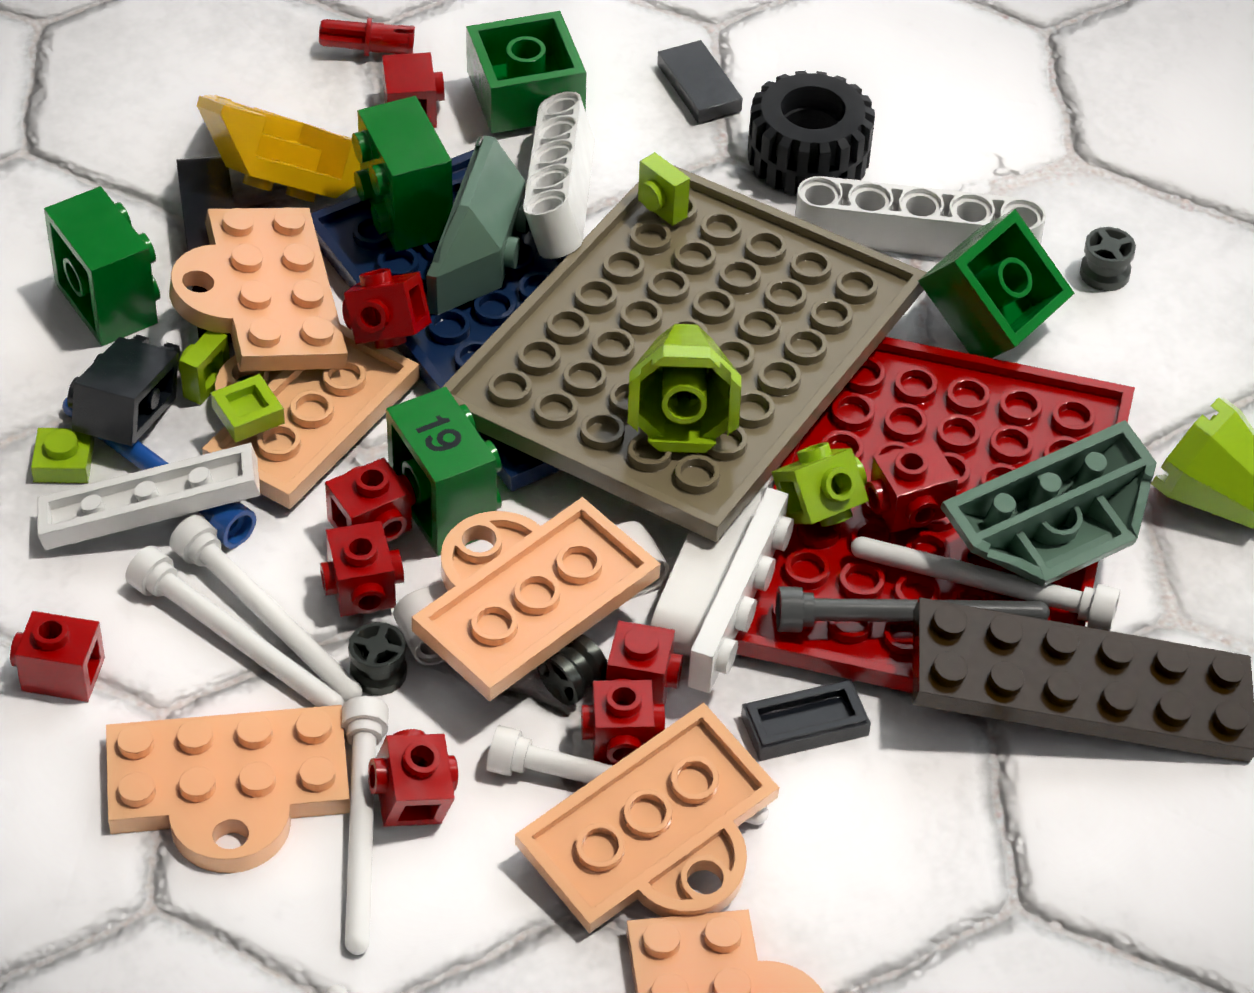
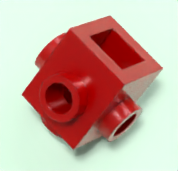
(386, 308)
(911, 485)
(371, 495)
(362, 580)
(621, 718)
(413, 778)

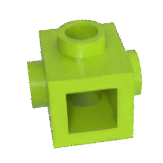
(822, 485)

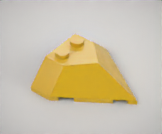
(279, 150)

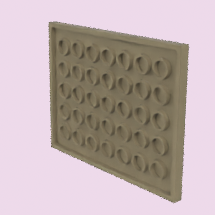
(771, 290)

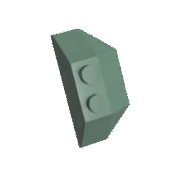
(480, 231)
(1060, 507)

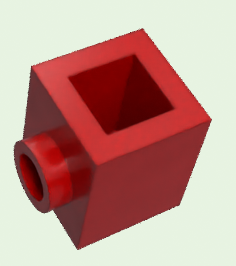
(413, 76)
(645, 654)
(58, 656)

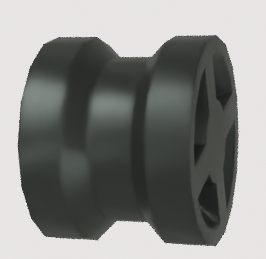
(1107, 258)
(375, 643)
(573, 670)

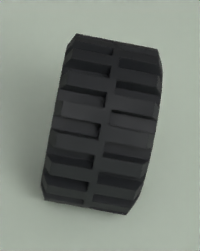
(809, 129)

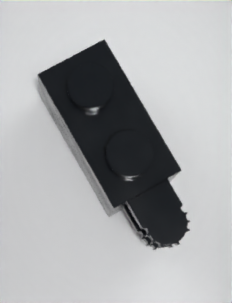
(124, 390)

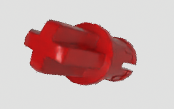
(367, 36)

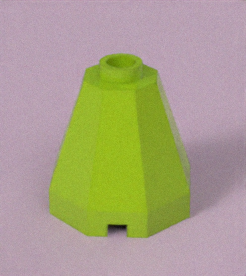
(684, 391)
(1214, 466)

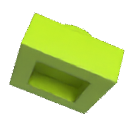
(663, 189)
(201, 364)
(247, 408)
(62, 456)

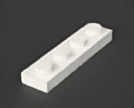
(148, 496)
(735, 602)

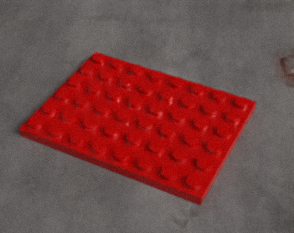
(986, 423)

